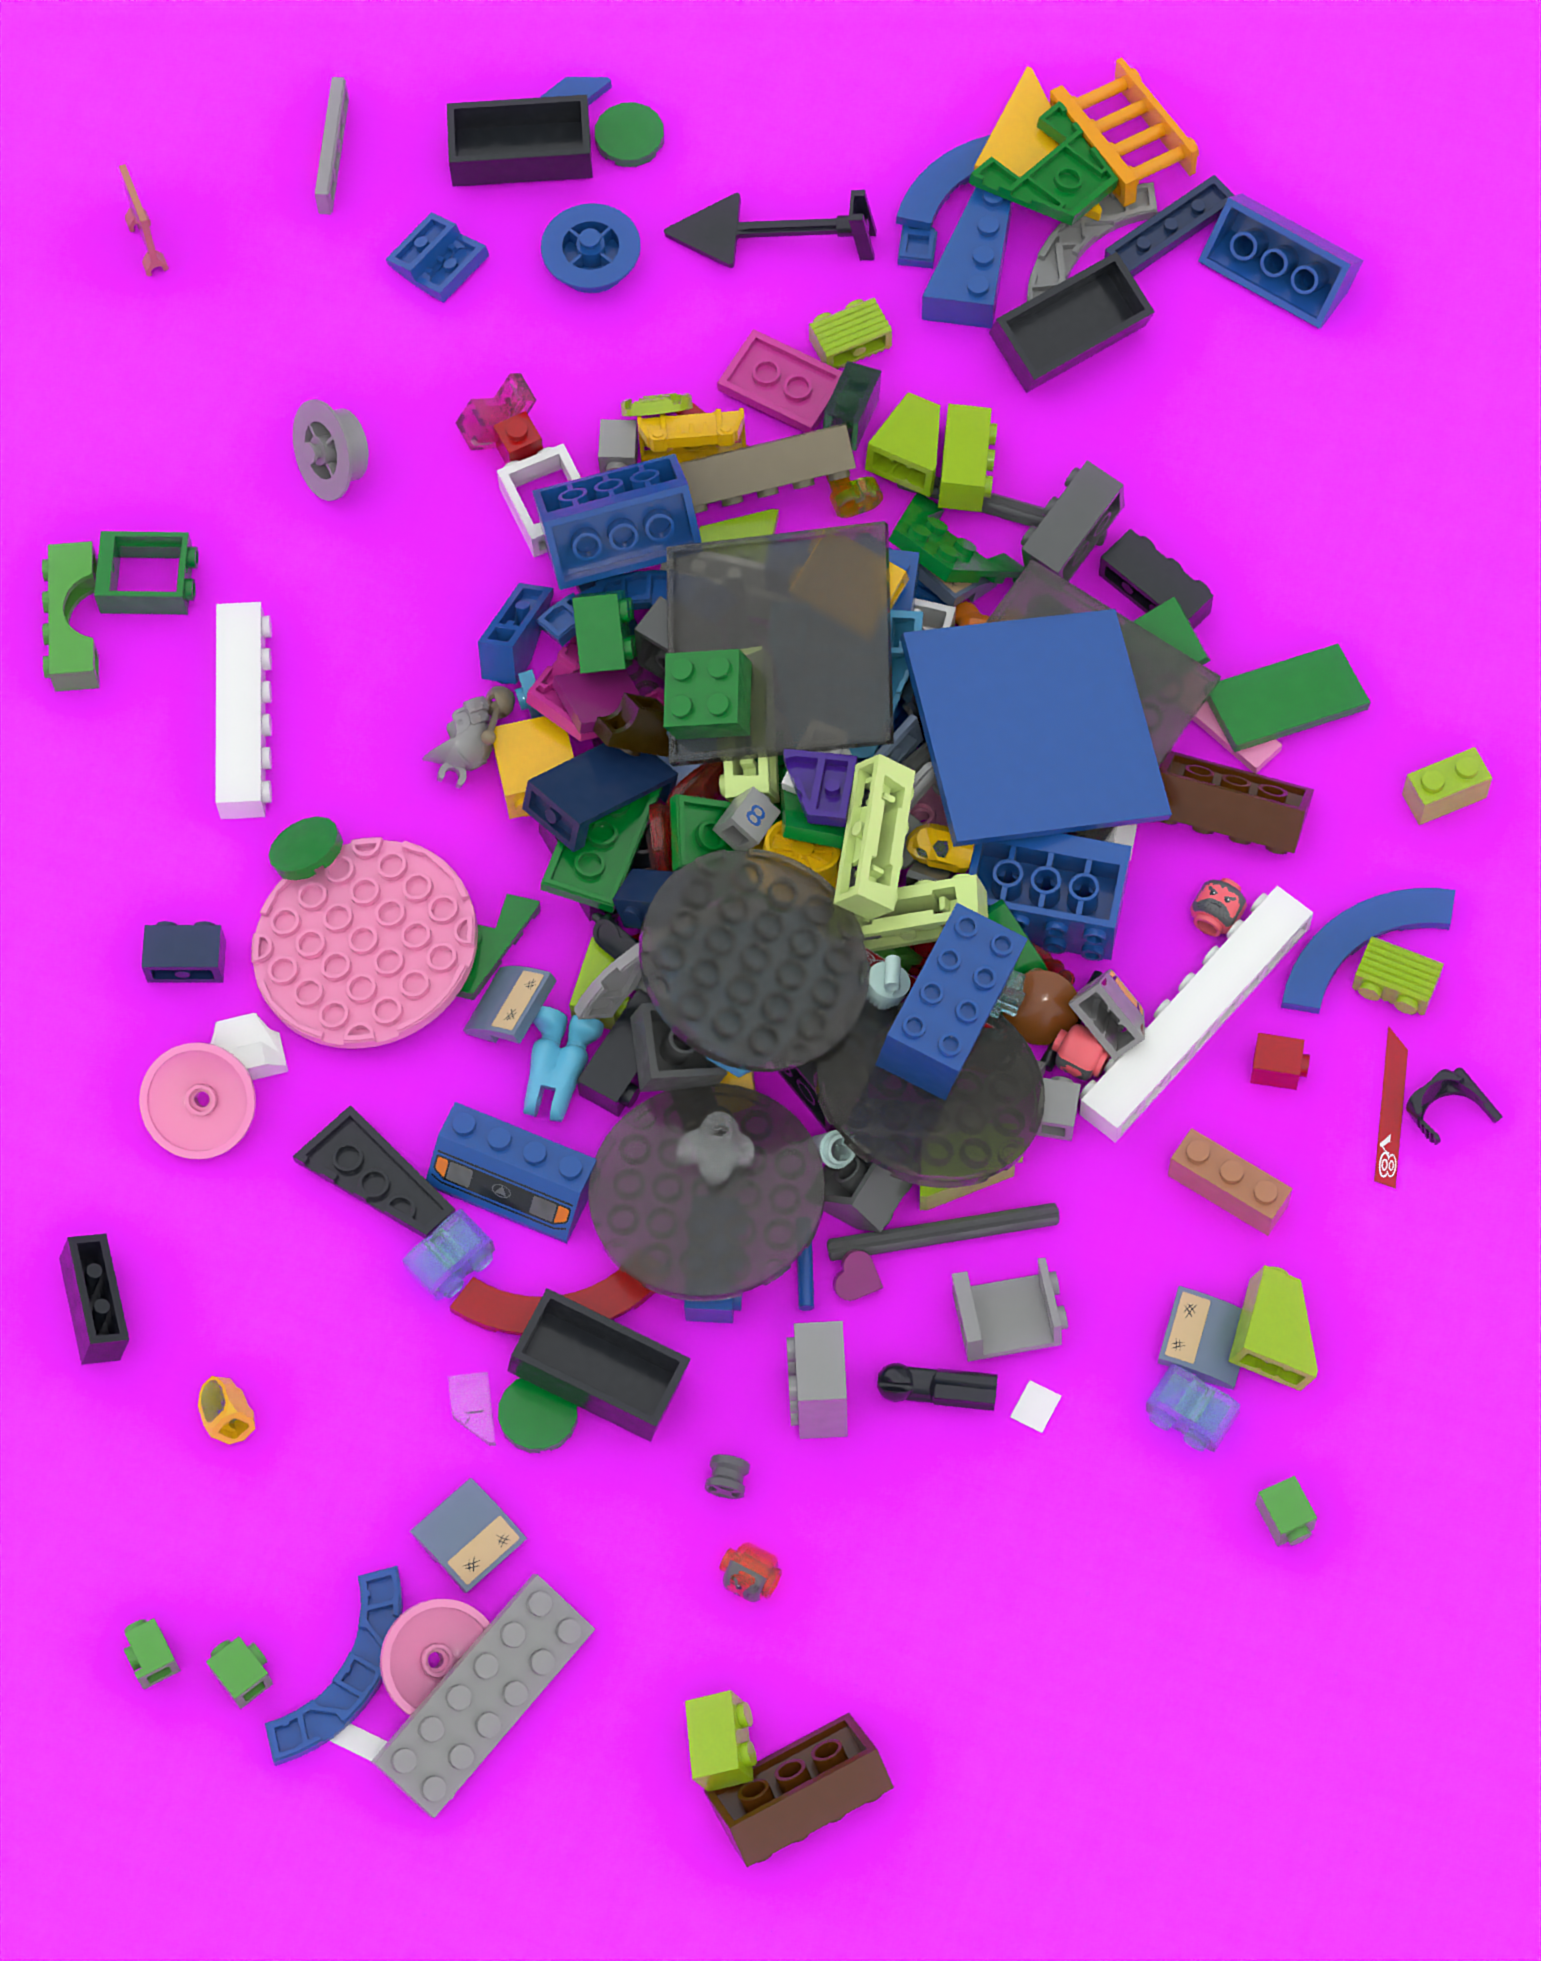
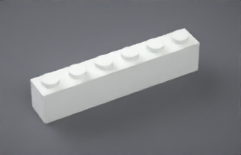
(242, 710)

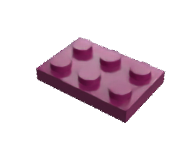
(780, 381)

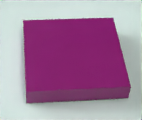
(592, 695)

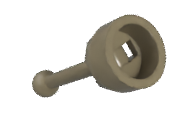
(497, 710)

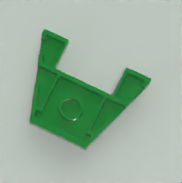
(1063, 182)
(942, 552)
(495, 942)

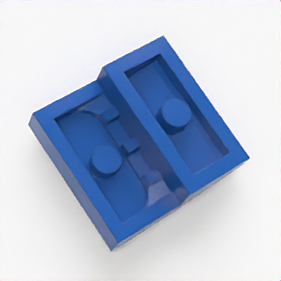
(437, 257)

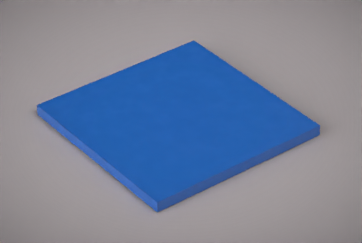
(1034, 727)

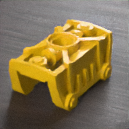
(691, 434)

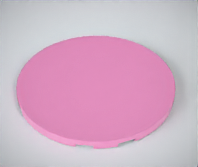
(366, 945)

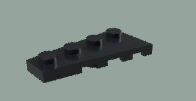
(370, 1169)

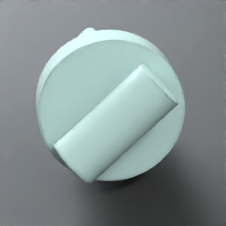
(888, 983)

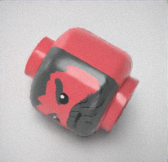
(1218, 906)
(1079, 1053)

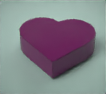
(857, 1276)

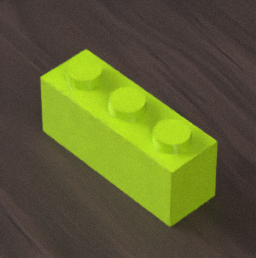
(967, 458)

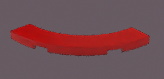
(511, 1312)

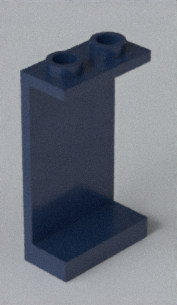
(591, 788)

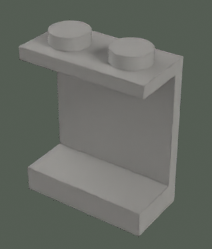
(1009, 1314)

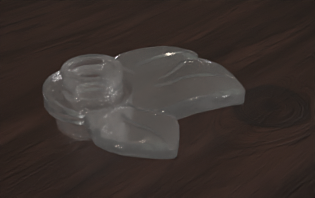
(716, 1153)

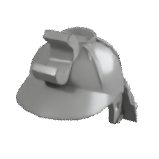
(464, 748)

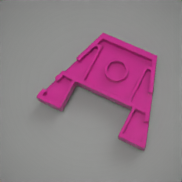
(546, 701)

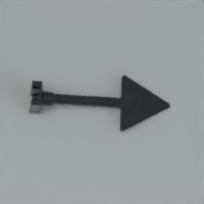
(718, 228)

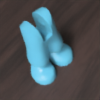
(558, 1067)

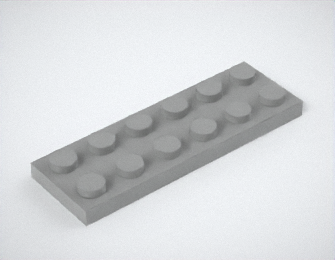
(483, 1695)

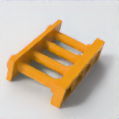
(1143, 104)

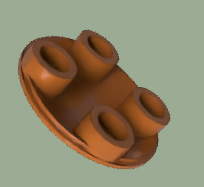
(1044, 1007)

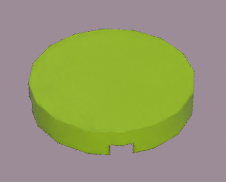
(657, 404)

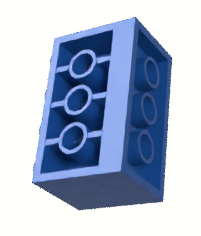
(616, 520)
(1058, 889)
(950, 1001)

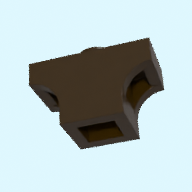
(635, 726)

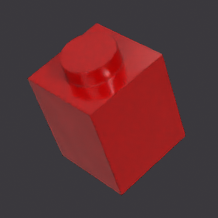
(517, 438)
(1279, 1061)

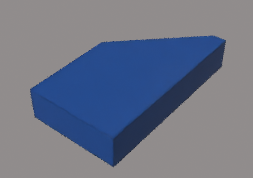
(590, 86)
(917, 247)

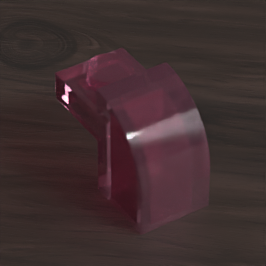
(482, 413)

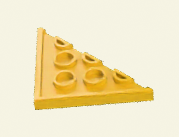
(1016, 138)

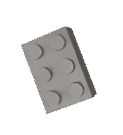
(817, 1379)

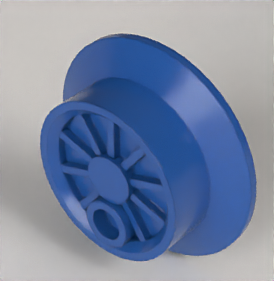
(590, 247)

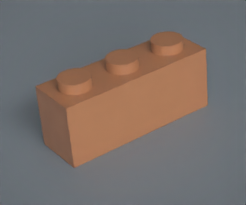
(1229, 1181)

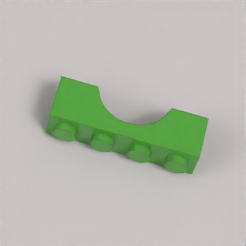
(70, 578)

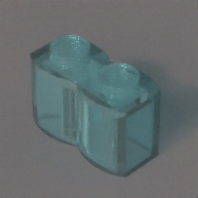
(449, 1255)
(1192, 1408)

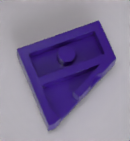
(822, 784)

